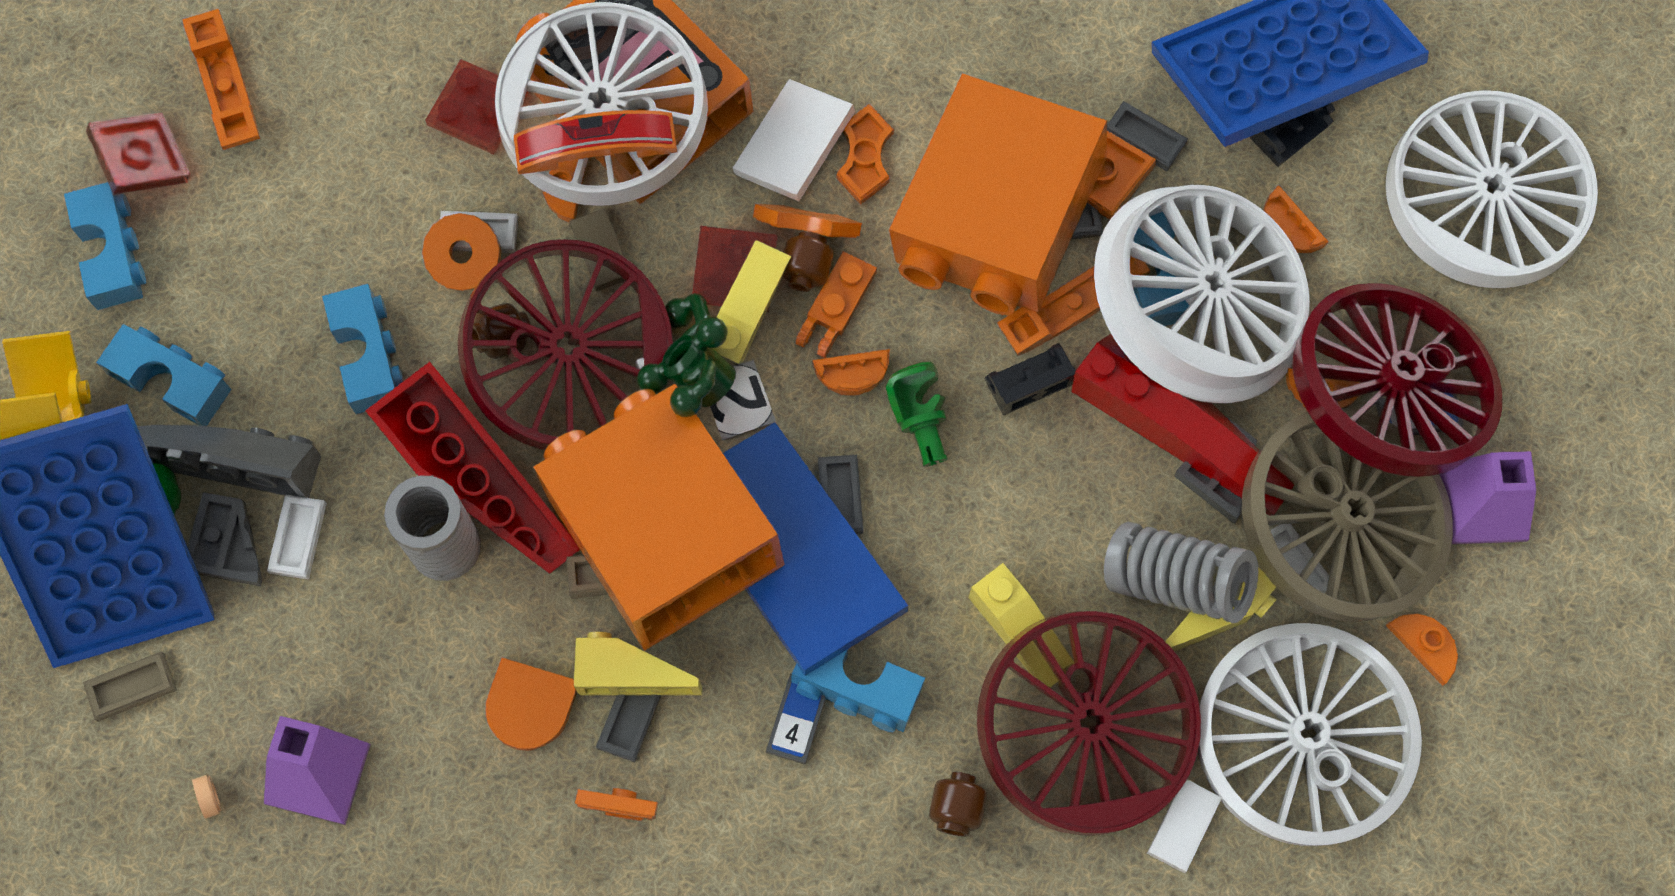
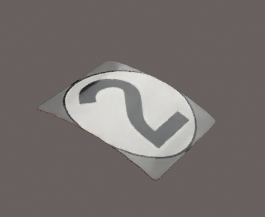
(744, 405)

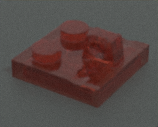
(468, 107)
(137, 153)
(720, 259)

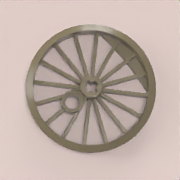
(1353, 531)

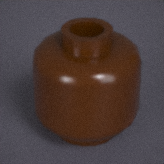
(809, 261)
(490, 329)
(958, 804)

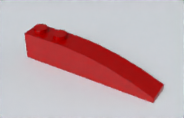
(1177, 424)
(447, 442)

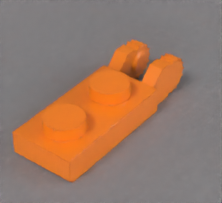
(837, 301)

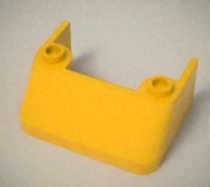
(43, 382)

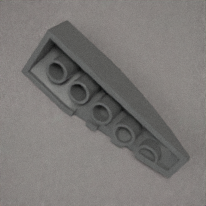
(235, 456)

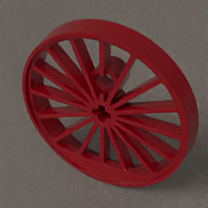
(654, 323)
(1400, 376)
(1108, 815)

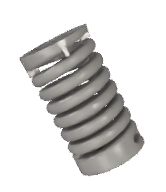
(417, 507)
(1181, 571)

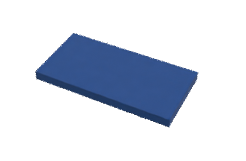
(829, 583)

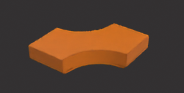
(863, 170)
(820, 223)

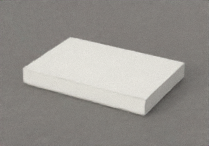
(794, 139)

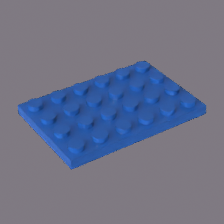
(1284, 60)
(94, 538)

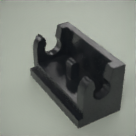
(1289, 137)
(1031, 379)

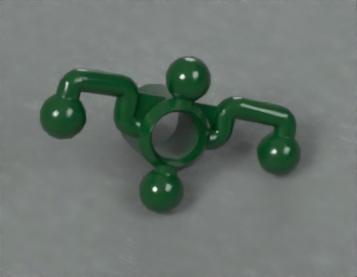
(690, 360)

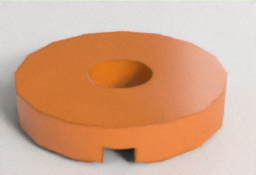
(439, 246)

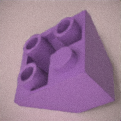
(1492, 498)
(313, 770)

